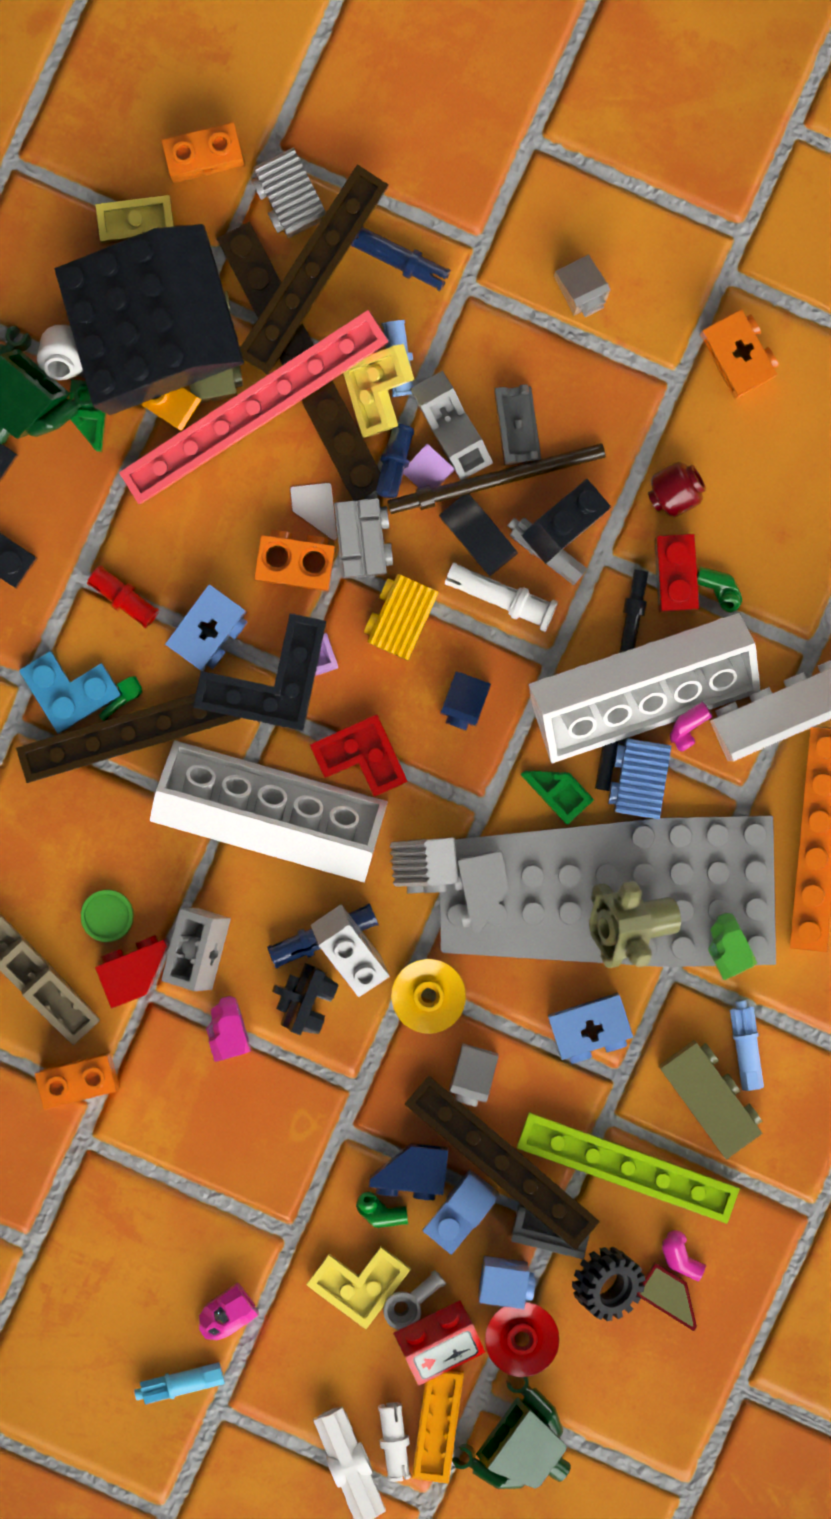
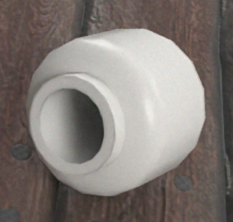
(58, 353)

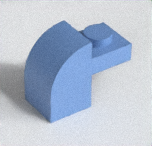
(461, 1212)

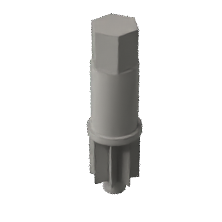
(562, 563)

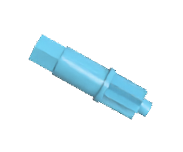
(180, 1383)

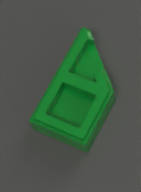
(89, 421)
(560, 792)

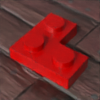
(362, 744)

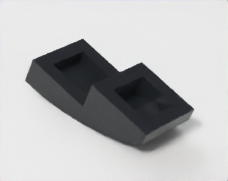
(478, 534)

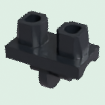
(299, 997)

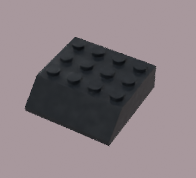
(148, 316)

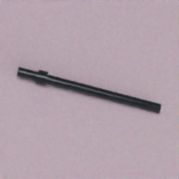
(634, 609)

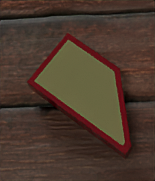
(669, 1295)

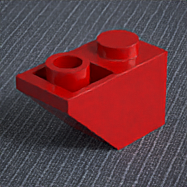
(131, 974)

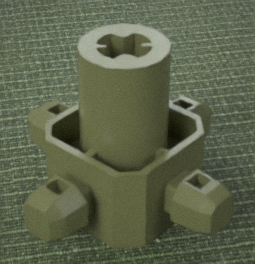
(625, 924)

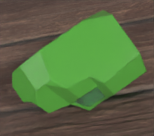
(729, 947)

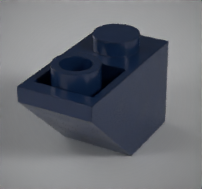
(465, 700)
(414, 1169)

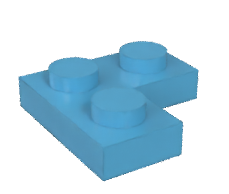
(68, 701)

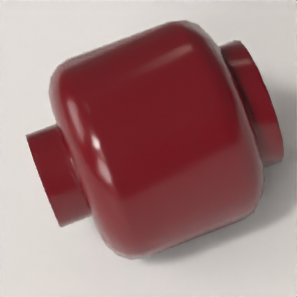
(676, 489)

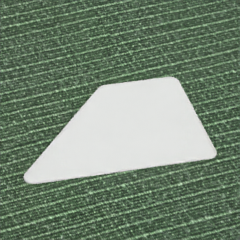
(315, 506)

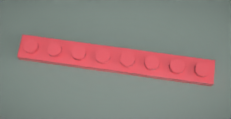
(254, 407)

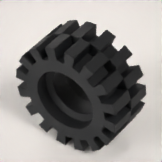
(620, 1294)

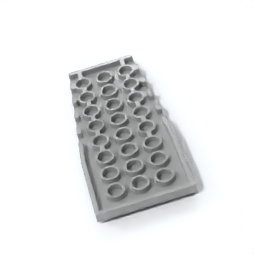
(697, 861)

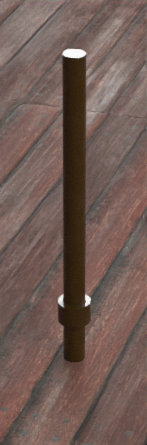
(426, 497)

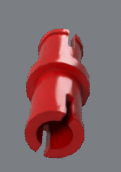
(123, 596)

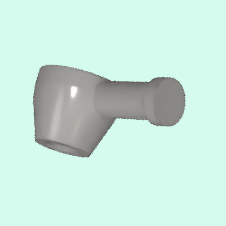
(413, 1300)

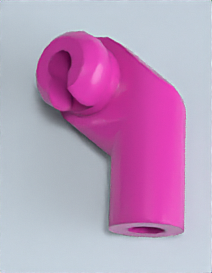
(687, 722)
(677, 1256)

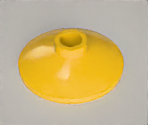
(434, 1015)

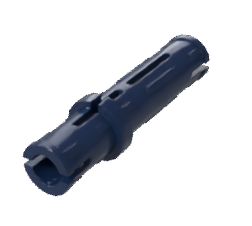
(401, 258)
(306, 944)

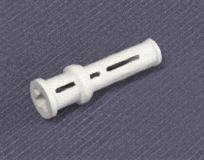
(517, 602)

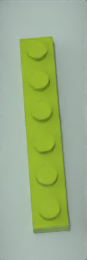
(628, 1167)

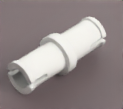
(394, 1441)

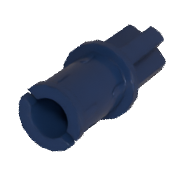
(394, 461)

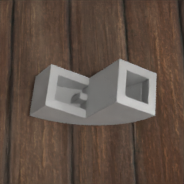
(451, 425)

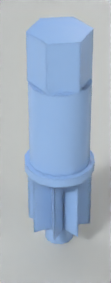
(747, 1047)

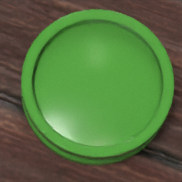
(107, 915)

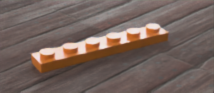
(813, 881)

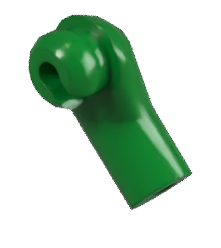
(723, 587)
(378, 1214)

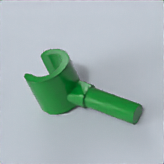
(130, 690)

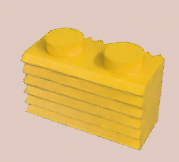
(401, 616)

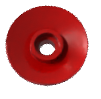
(526, 1359)

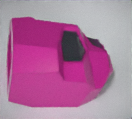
(227, 1030)
(227, 1313)

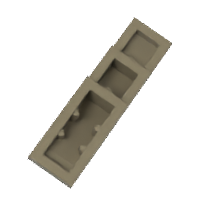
(43, 985)

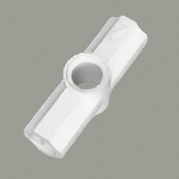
(349, 1464)

